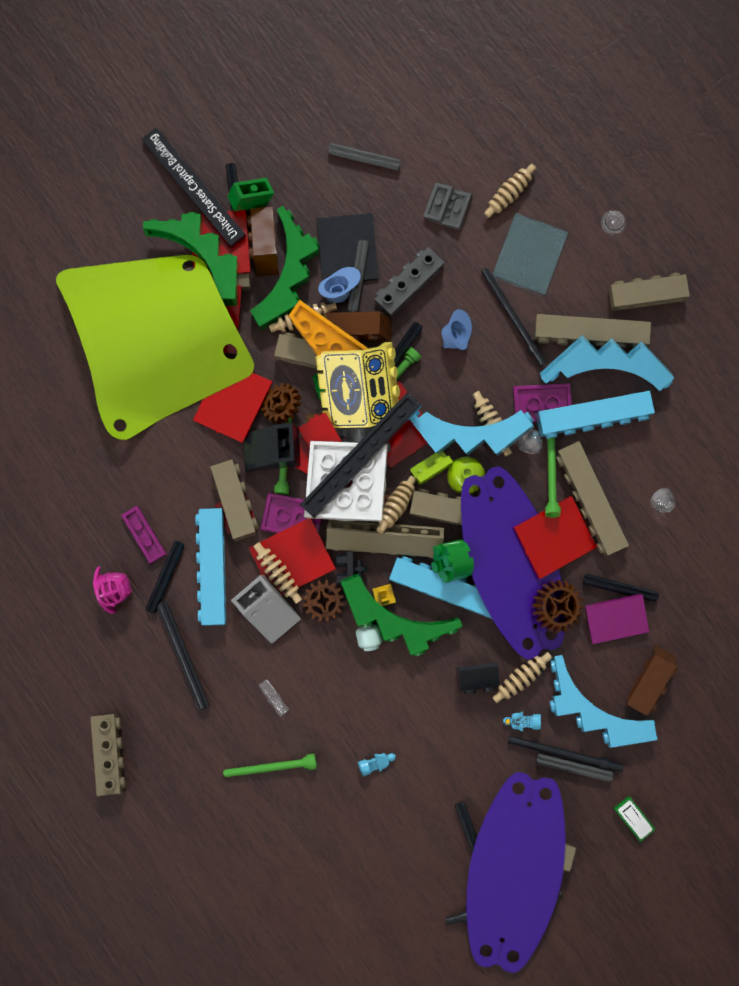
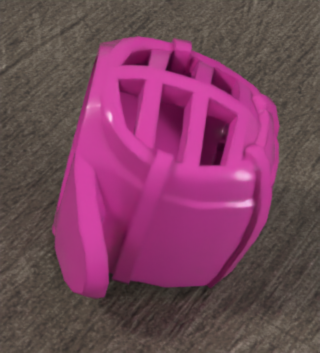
(114, 589)

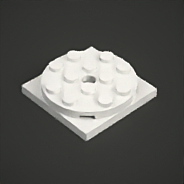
(363, 498)

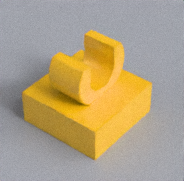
(384, 595)

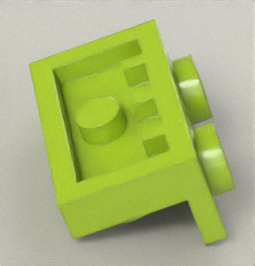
(431, 467)

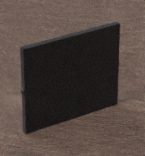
(339, 243)

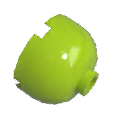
(461, 469)

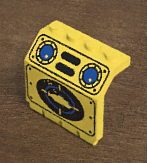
(358, 385)

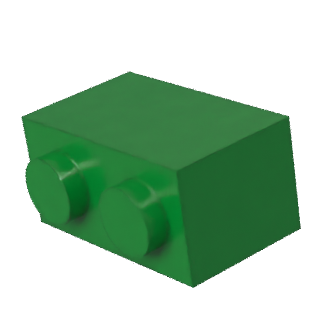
(250, 194)

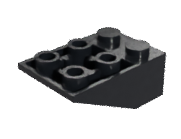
(272, 448)

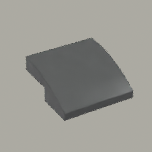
(448, 206)

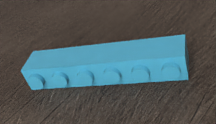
(595, 414)
(212, 567)
(427, 582)

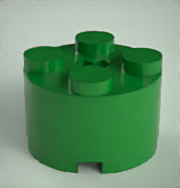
(452, 561)

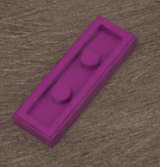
(143, 534)

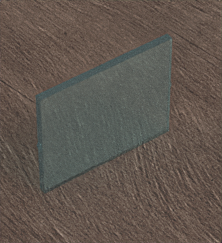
(530, 253)

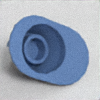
(338, 286)
(457, 331)

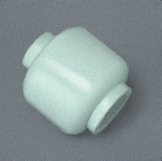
(369, 637)

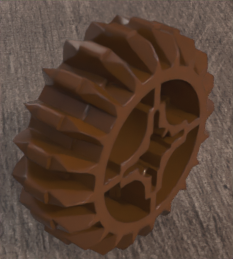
(568, 595)

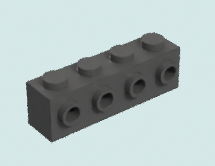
(409, 282)

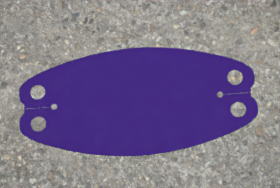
(500, 562)
(515, 872)

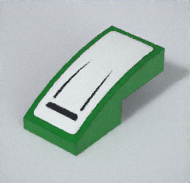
(634, 818)

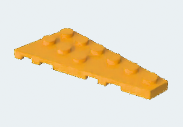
(320, 332)

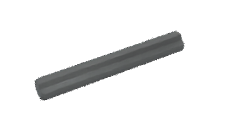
(363, 156)
(360, 266)
(573, 767)

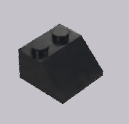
(478, 677)

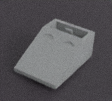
(266, 608)

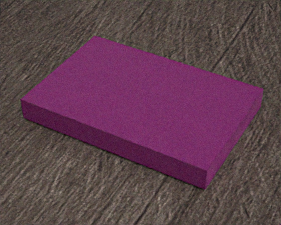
(540, 398)
(283, 513)
(616, 618)

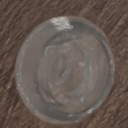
(613, 222)
(530, 442)
(663, 500)

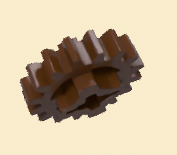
(281, 403)
(332, 599)

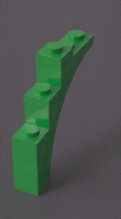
(207, 247)
(294, 274)
(414, 633)

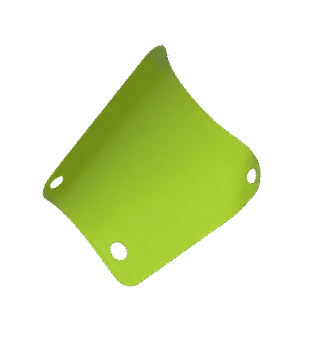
(152, 337)

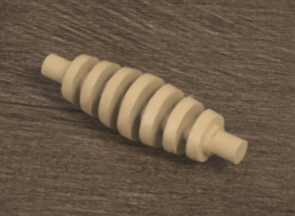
(510, 190)
(281, 325)
(488, 416)
(397, 504)
(273, 566)
(540, 662)

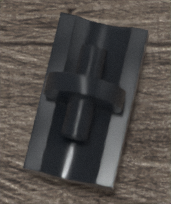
(347, 560)

